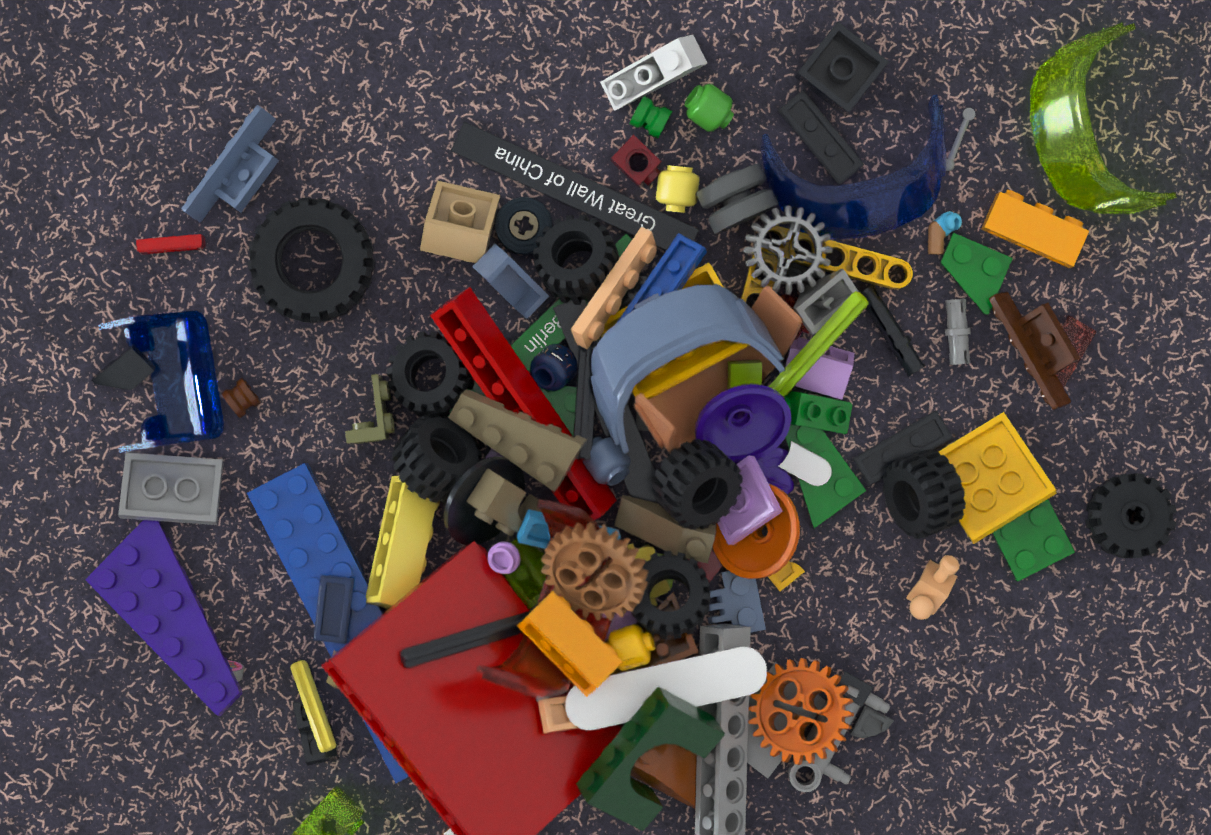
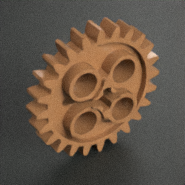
(578, 554)

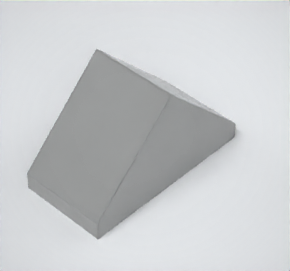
(823, 300)

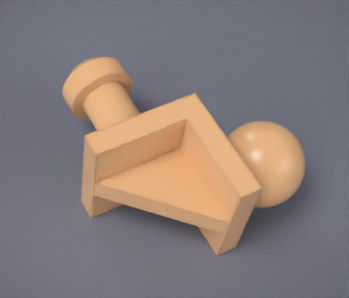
(933, 587)

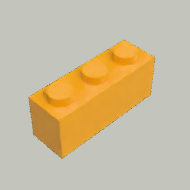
(1035, 228)
(570, 643)

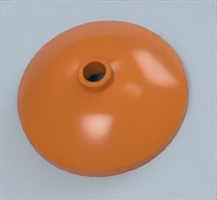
(760, 555)

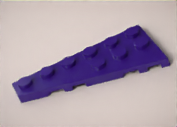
(159, 603)

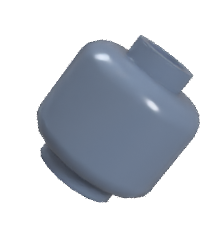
(607, 462)

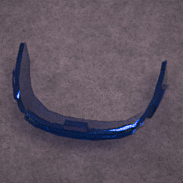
(870, 204)

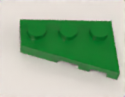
(841, 487)

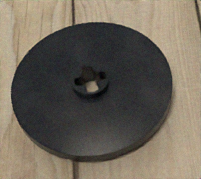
(459, 514)

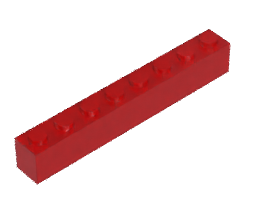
(507, 381)

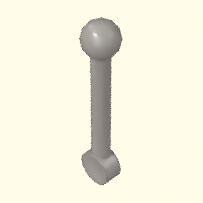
(968, 114)

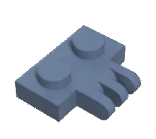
(738, 602)

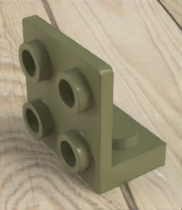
(365, 431)

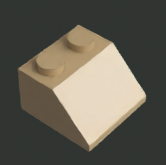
(459, 222)

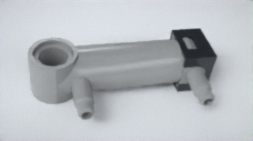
(861, 694)

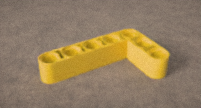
(850, 254)

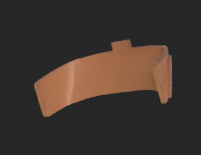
(675, 411)

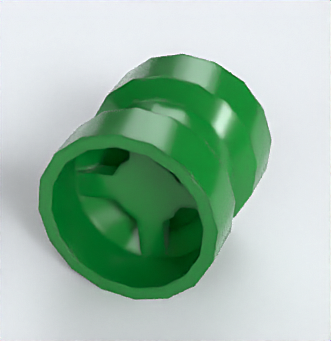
(650, 117)

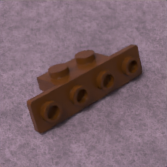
(1040, 343)

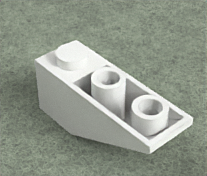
(654, 71)

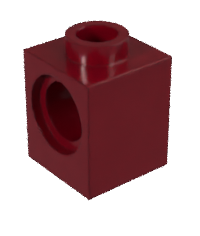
(630, 149)

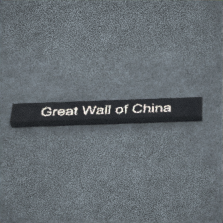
(567, 186)

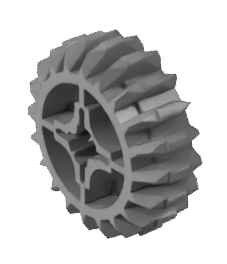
(814, 258)

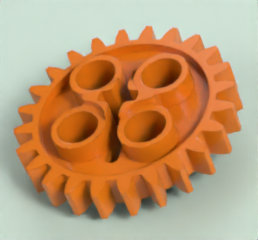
(792, 738)

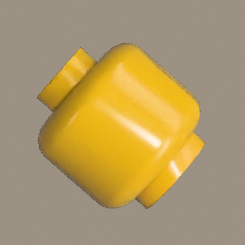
(632, 646)

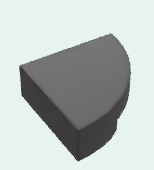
(870, 723)

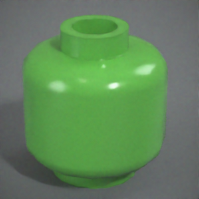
(709, 107)

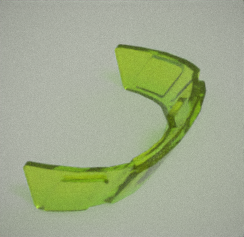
(1066, 135)

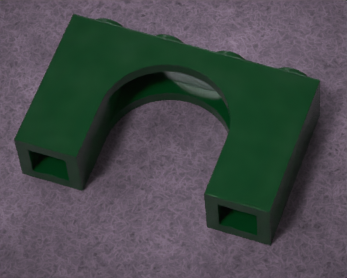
(657, 722)

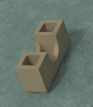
(500, 501)

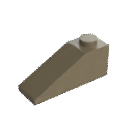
(656, 526)

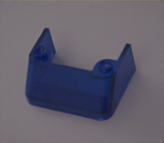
(182, 379)

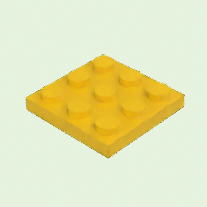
(997, 477)

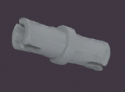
(957, 331)

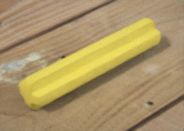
(313, 706)

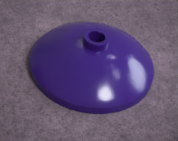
(745, 421)

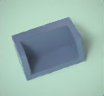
(510, 281)

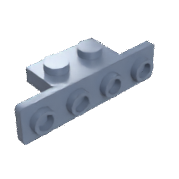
(237, 170)

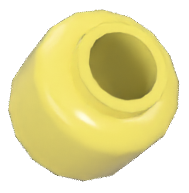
(677, 188)

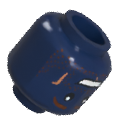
(554, 367)

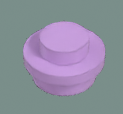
(504, 557)

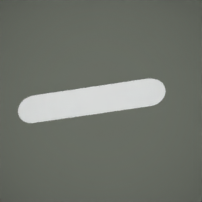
(695, 680)

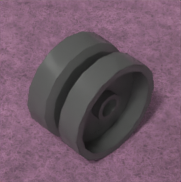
(735, 194)

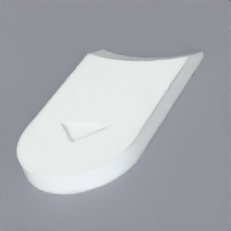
(806, 465)

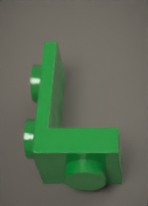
(819, 412)

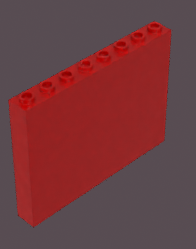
(457, 736)

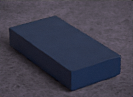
(333, 609)

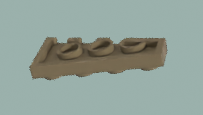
(531, 446)

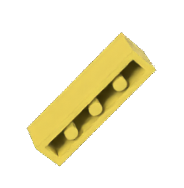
(400, 545)

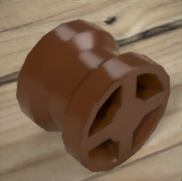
(241, 397)

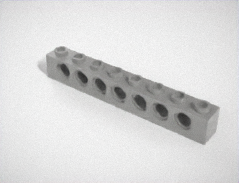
(723, 773)

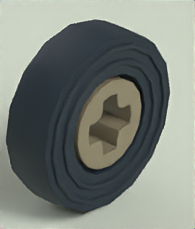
(515, 211)

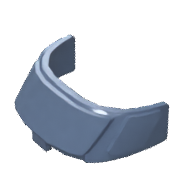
(662, 331)

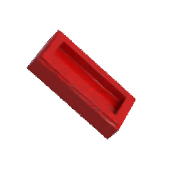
(171, 244)

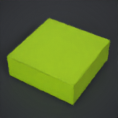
(744, 373)

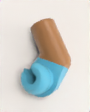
(939, 229)

